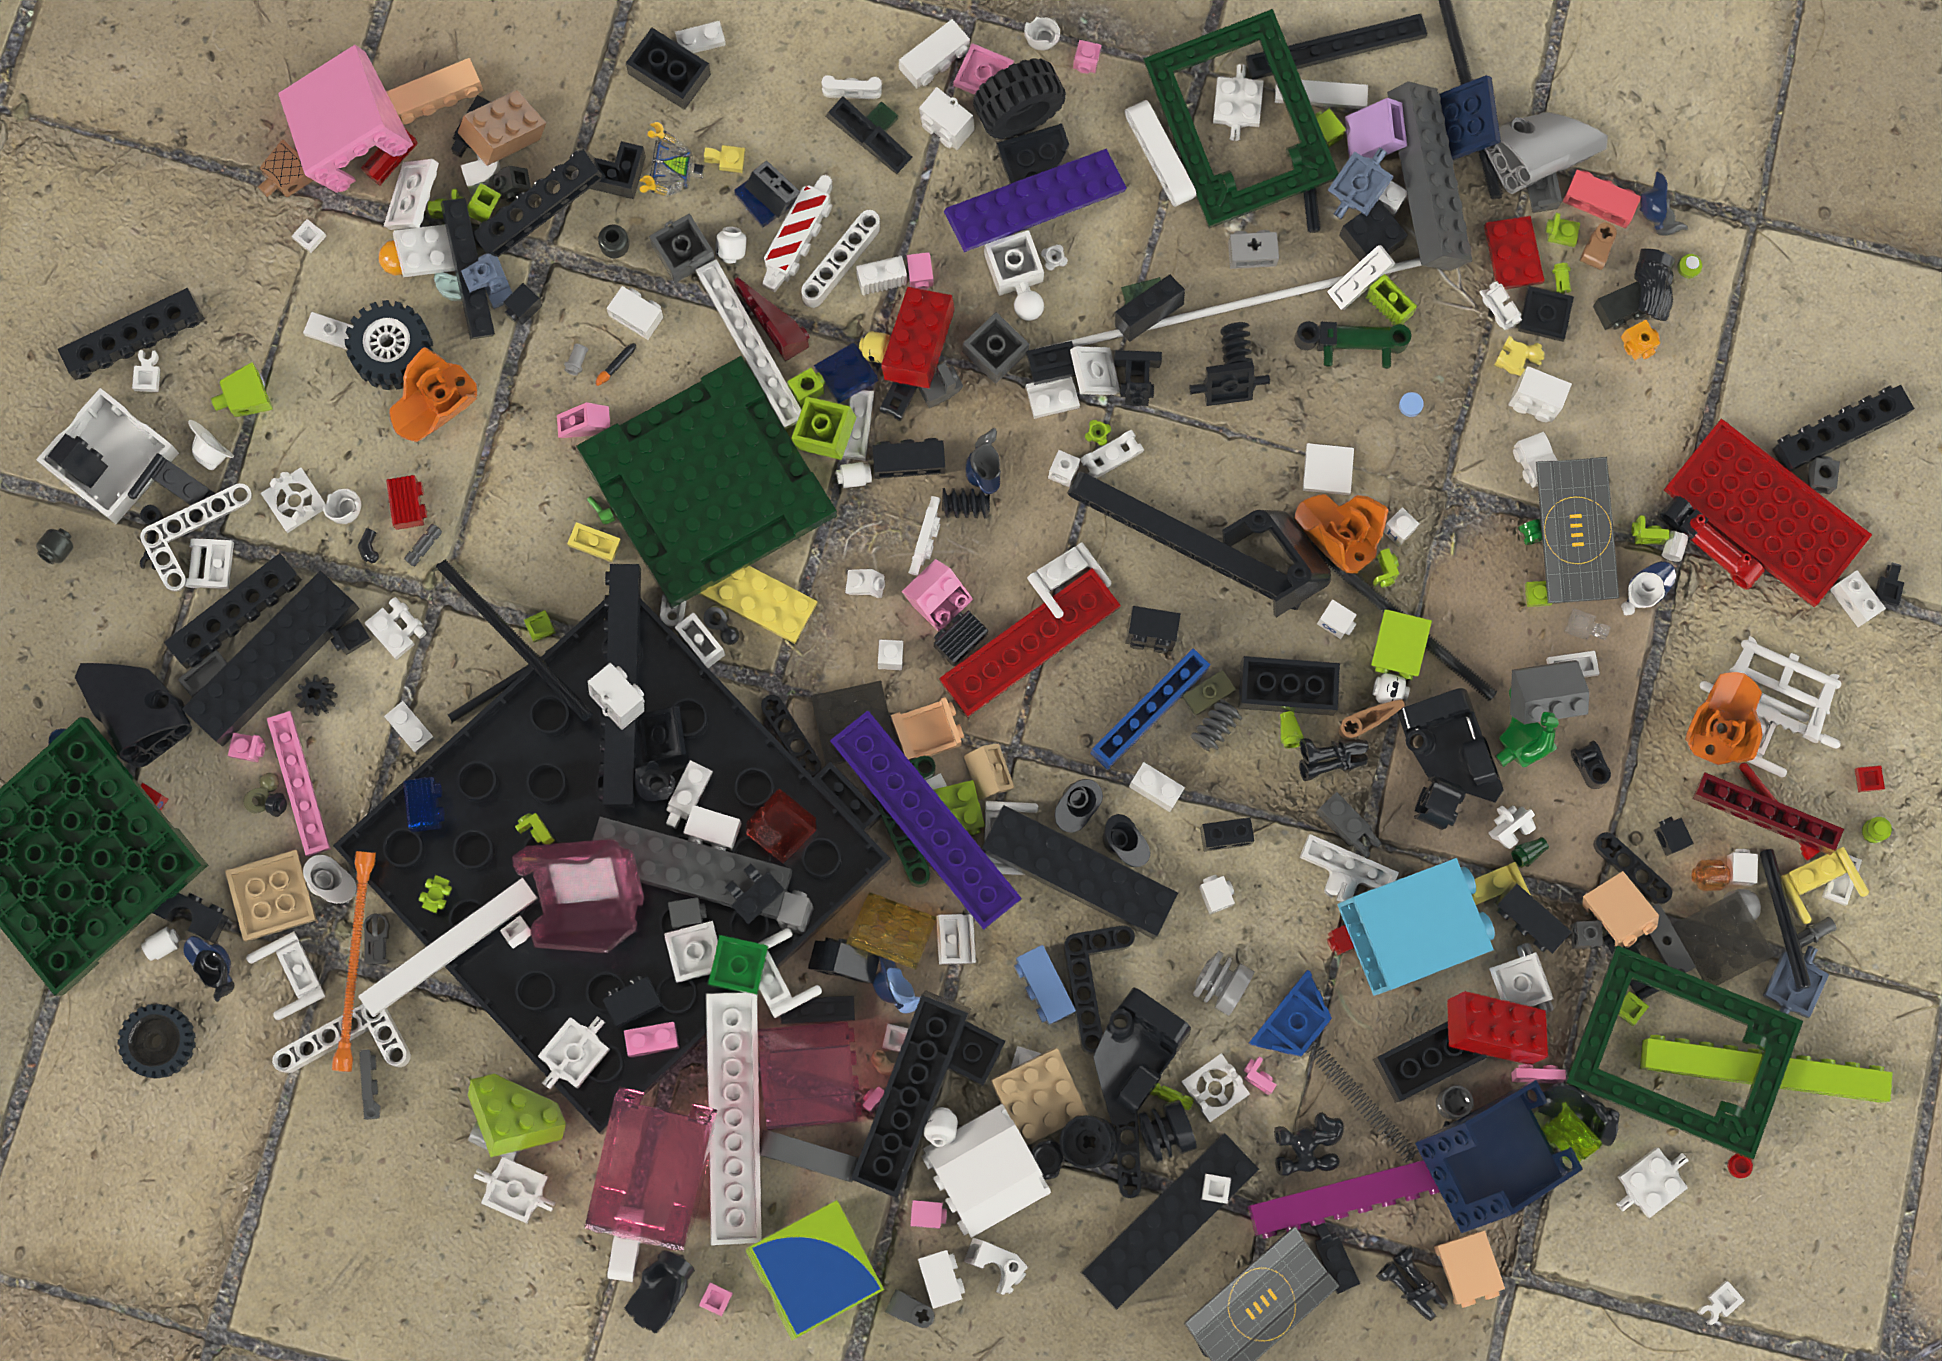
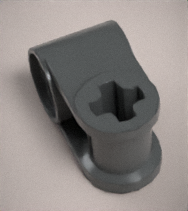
(906, 1307)

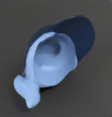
(894, 988)

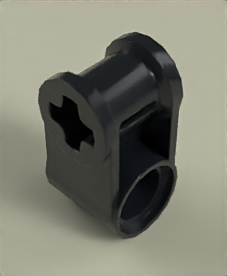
(1590, 763)

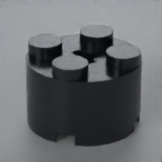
(1439, 802)

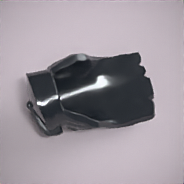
(1655, 278)
(1597, 1117)
(660, 1291)

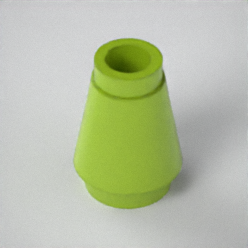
(1290, 730)

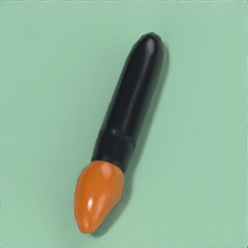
(605, 375)

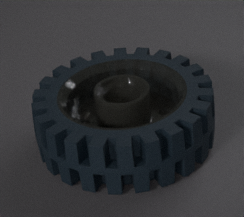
(137, 1038)

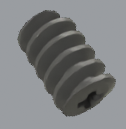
(1216, 725)

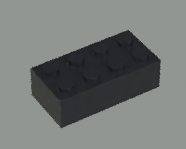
(1289, 685)
(1422, 1063)

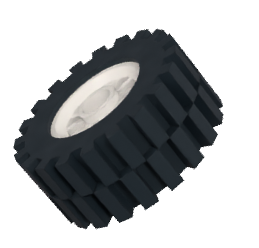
(360, 345)

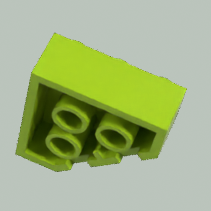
(513, 1115)

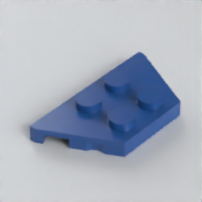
(1295, 1020)

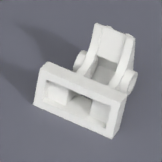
(983, 1253)

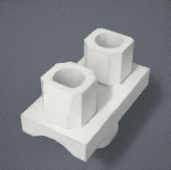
(1509, 822)

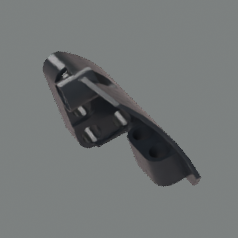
(134, 709)

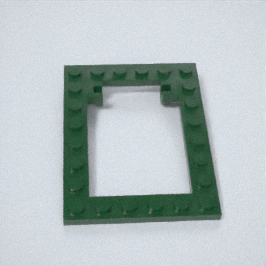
(1310, 158)
(1766, 1027)

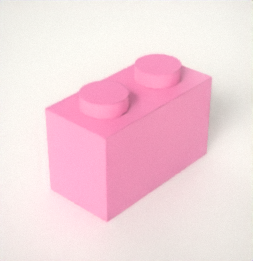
(651, 1039)

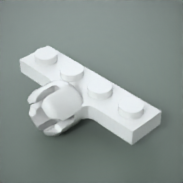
(1345, 868)

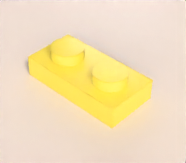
(594, 542)

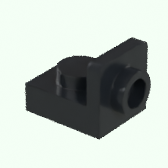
(350, 637)

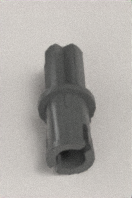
(1814, 932)

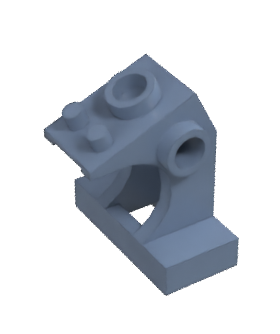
(488, 274)

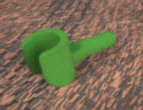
(605, 515)

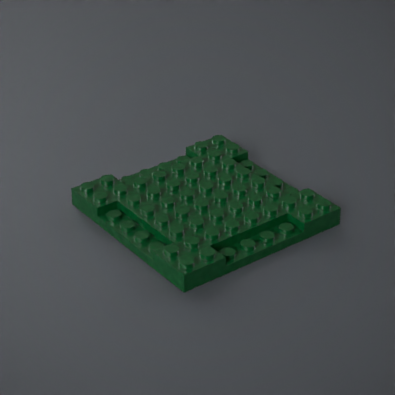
(706, 482)
(82, 856)

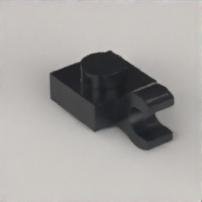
(1889, 588)

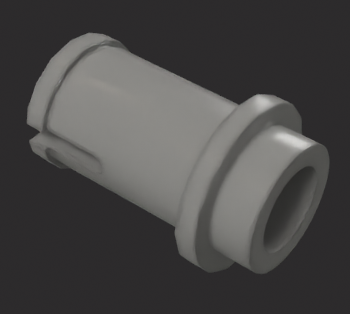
(576, 359)

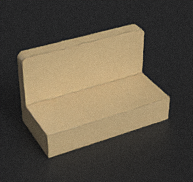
(988, 771)

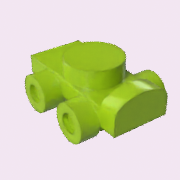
(437, 890)

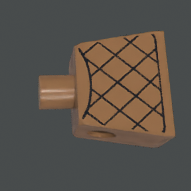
(283, 171)

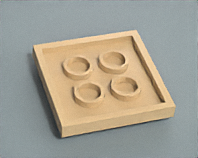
(270, 895)
(1039, 1095)

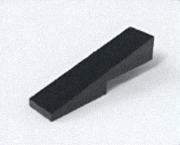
(869, 136)

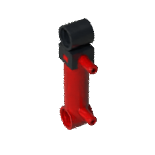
(1694, 524)

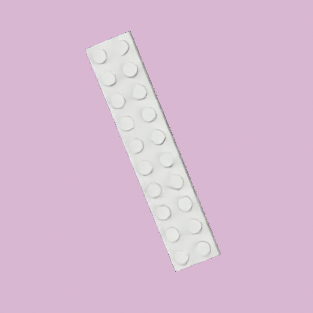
(735, 1139)

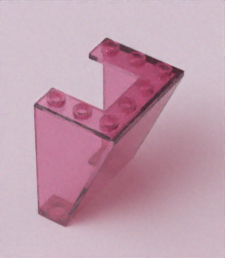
(650, 1172)

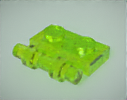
(1569, 1131)

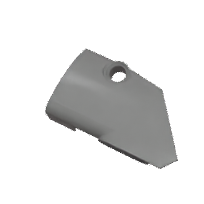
(1540, 147)

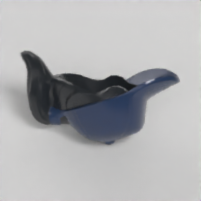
(211, 965)

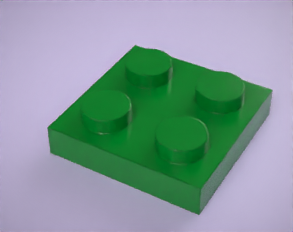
(738, 965)

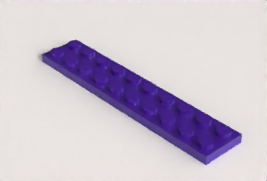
(926, 820)

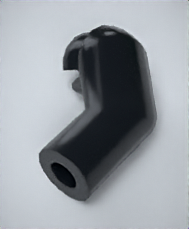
(365, 546)

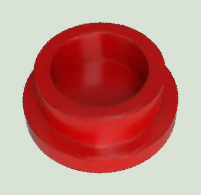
(1739, 1166)

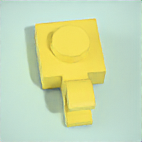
(729, 158)

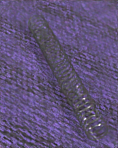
(1309, 1049)

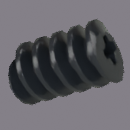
(1234, 343)
(965, 503)

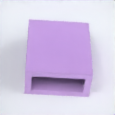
(1376, 127)

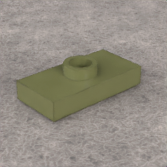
(1209, 693)

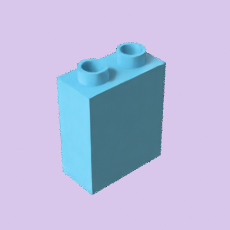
(1417, 926)

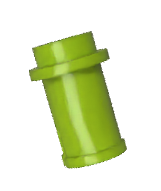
(1562, 278)

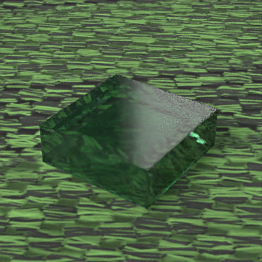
(883, 116)

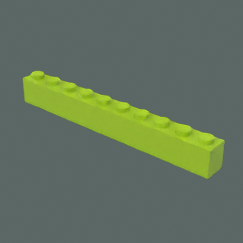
(1741, 1066)

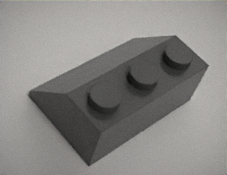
(1548, 688)

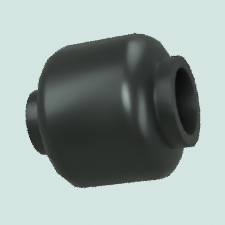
(613, 241)
(54, 546)

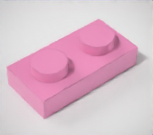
(1549, 1074)

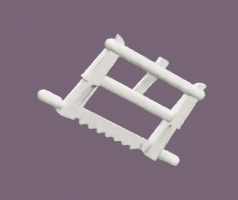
(1821, 705)

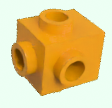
(1640, 340)

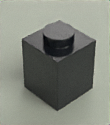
(522, 304)

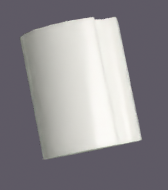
(1675, 546)

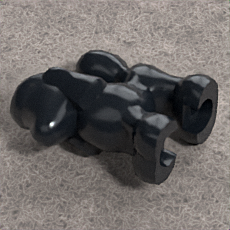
(1305, 1141)

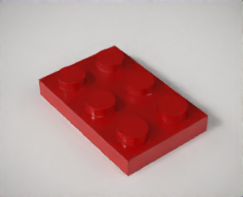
(1514, 252)

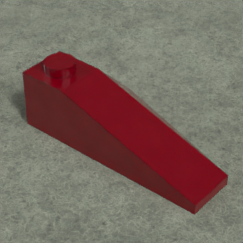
(779, 327)

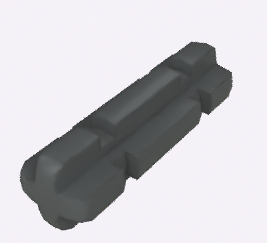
(423, 545)

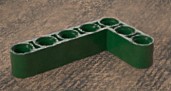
(904, 842)

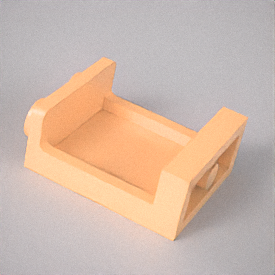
(927, 730)
(1621, 910)
(1470, 1268)

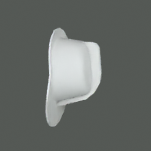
(206, 448)
(329, 879)

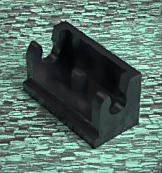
(772, 188)

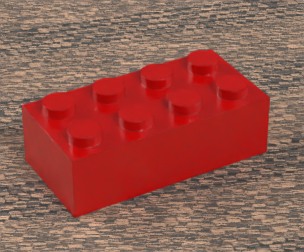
(918, 337)
(1497, 1028)

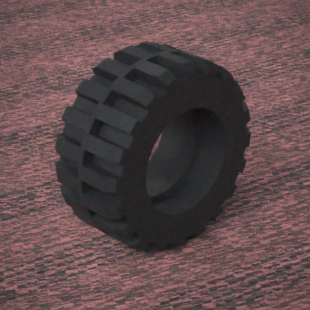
(1019, 98)

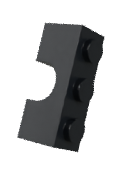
(206, 921)

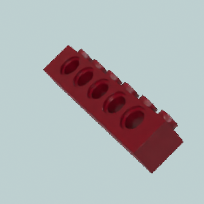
(1768, 814)

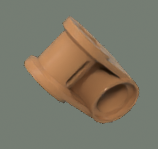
(1598, 248)

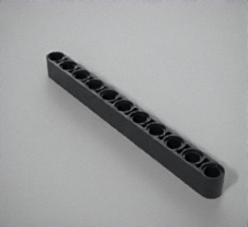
(1179, 536)

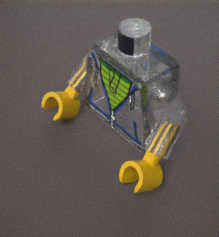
(670, 165)

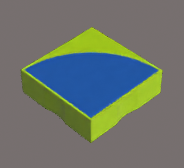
(814, 1269)

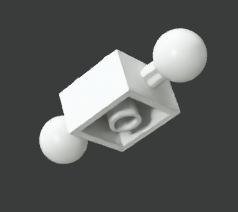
(1015, 268)

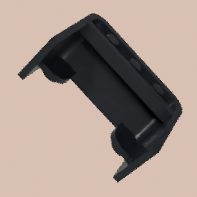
(1309, 570)

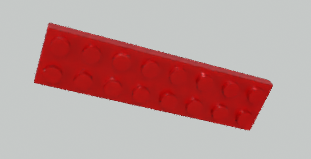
(1029, 643)

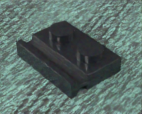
(1051, 363)

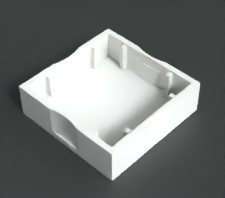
(126, 450)

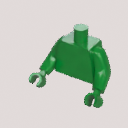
(1528, 741)

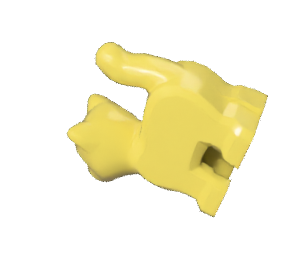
(1518, 354)

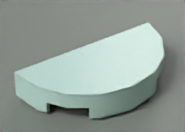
(448, 286)

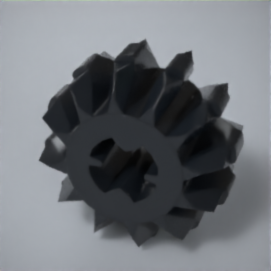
(326, 694)

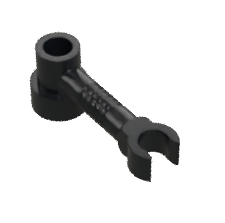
(146, 515)

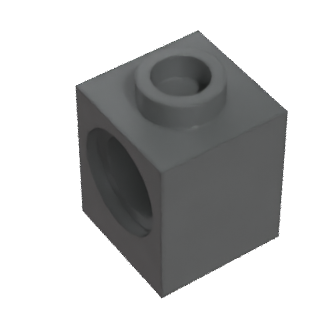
(1819, 483)
(687, 913)
(1586, 935)

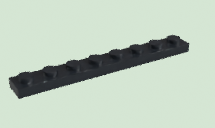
(1345, 44)

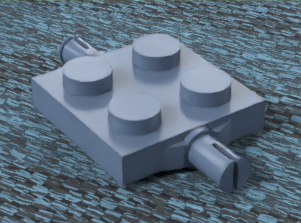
(1360, 183)
(1783, 989)

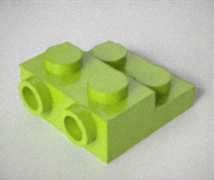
(963, 804)

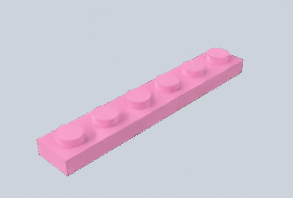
(298, 783)

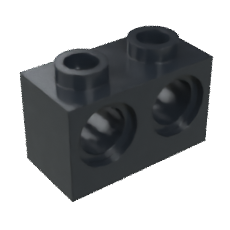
(1227, 834)

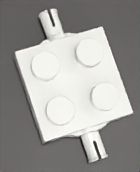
(1238, 102)
(925, 543)
(573, 1052)
(1652, 1182)
(514, 1190)

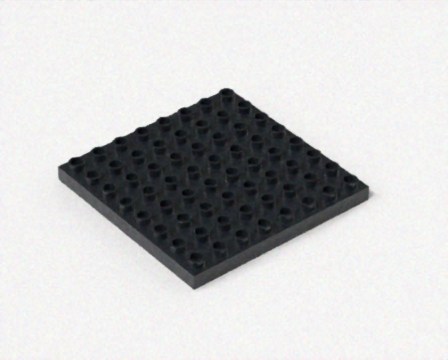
(542, 759)

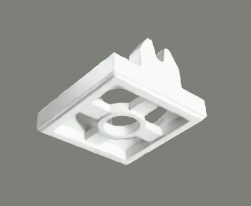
(302, 512)
(1217, 1063)

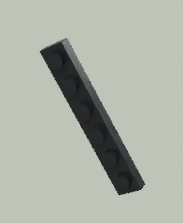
(465, 254)

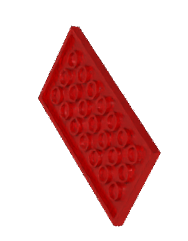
(1769, 512)

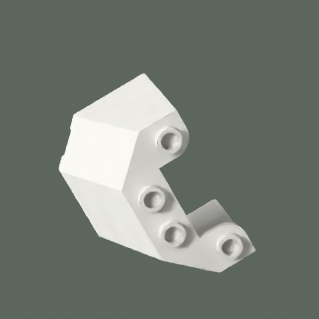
(986, 1171)

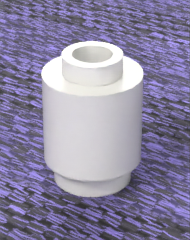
(854, 475)
(161, 943)

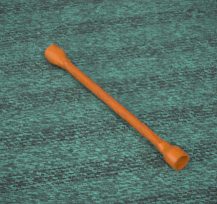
(343, 1057)

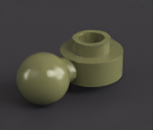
(268, 783)

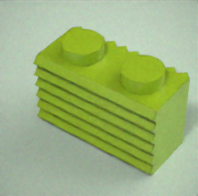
(1391, 300)

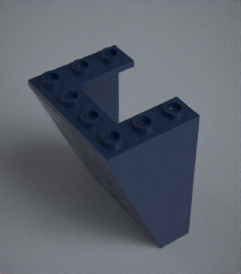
(1495, 1160)

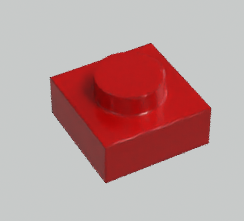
(1869, 779)

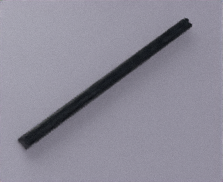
(1465, 77)
(514, 640)
(1432, 645)

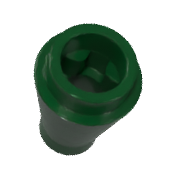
(1528, 852)

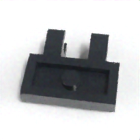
(758, 897)

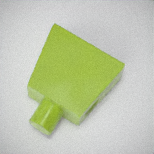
(243, 393)

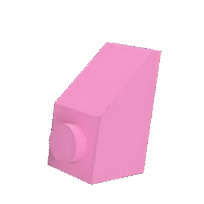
(583, 420)

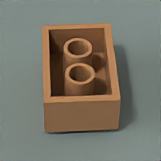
(501, 127)

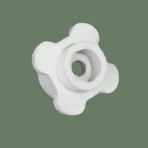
(1057, 251)

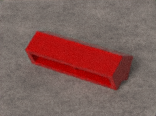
(382, 164)

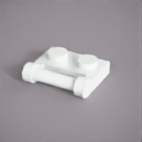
(217, 563)

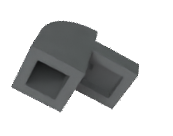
(943, 386)

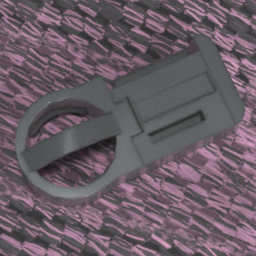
(375, 944)

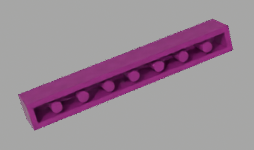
(1342, 1197)

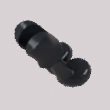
(1348, 754)
(1417, 1296)

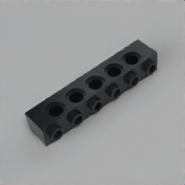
(551, 204)
(119, 331)
(1897, 407)
(220, 611)

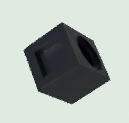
(1673, 835)

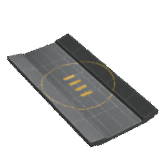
(1577, 530)
(1262, 1302)

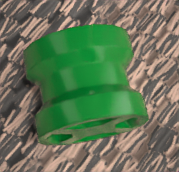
(1531, 531)

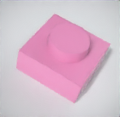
(873, 1099)
(716, 1299)

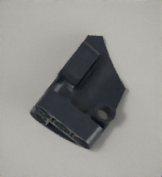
(1452, 743)
(1136, 1055)

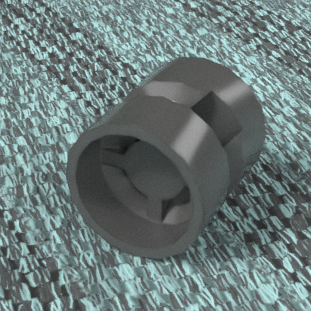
(1454, 1102)

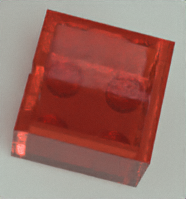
(781, 826)

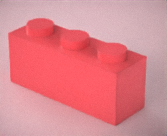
(1601, 198)

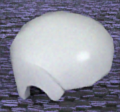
(1042, 33)
(342, 506)

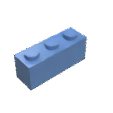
(1044, 985)

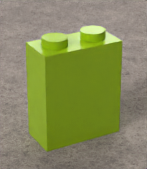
(1401, 644)

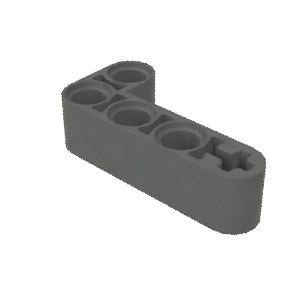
(807, 1155)

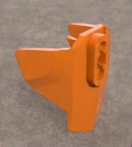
(426, 380)
(1344, 530)
(1733, 704)

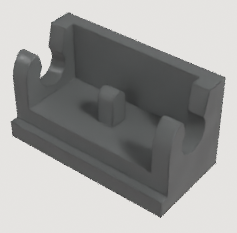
(1545, 194)

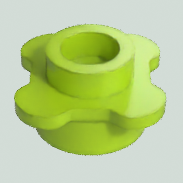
(1099, 426)

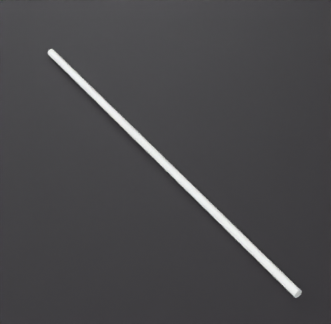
(1237, 305)

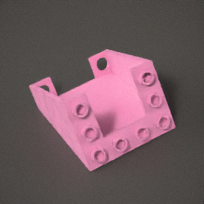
(340, 116)

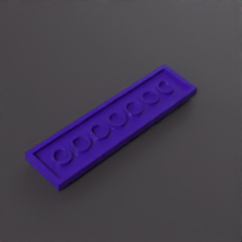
(1035, 200)

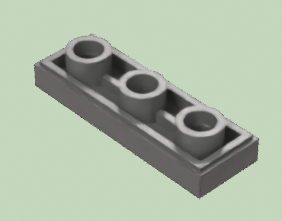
(1674, 953)

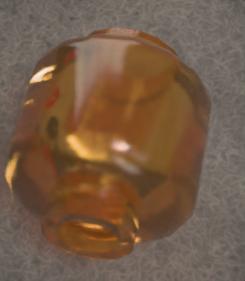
(1711, 875)

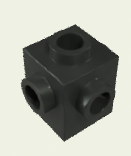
(511, 182)

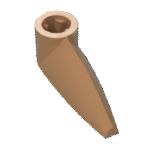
(1369, 718)

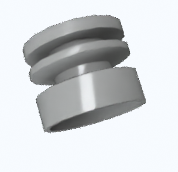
(1223, 982)

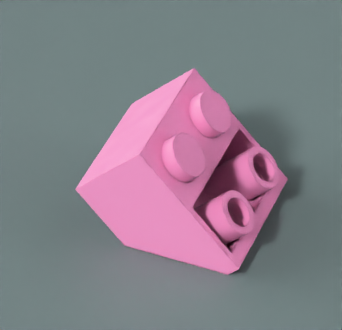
(937, 594)

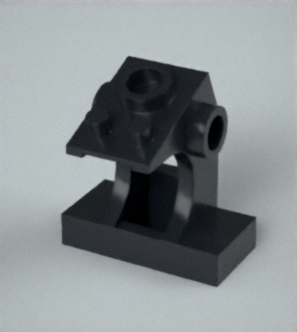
(1137, 364)

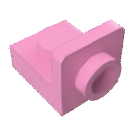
(1087, 57)
(246, 747)
(1260, 1080)

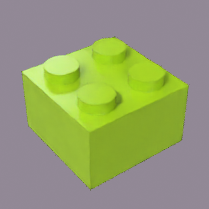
(823, 428)

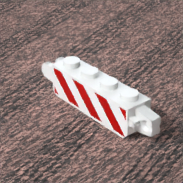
(796, 232)

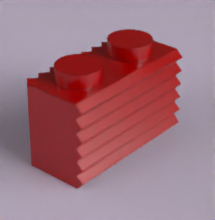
(405, 502)

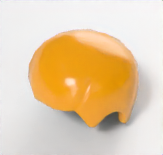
(389, 259)

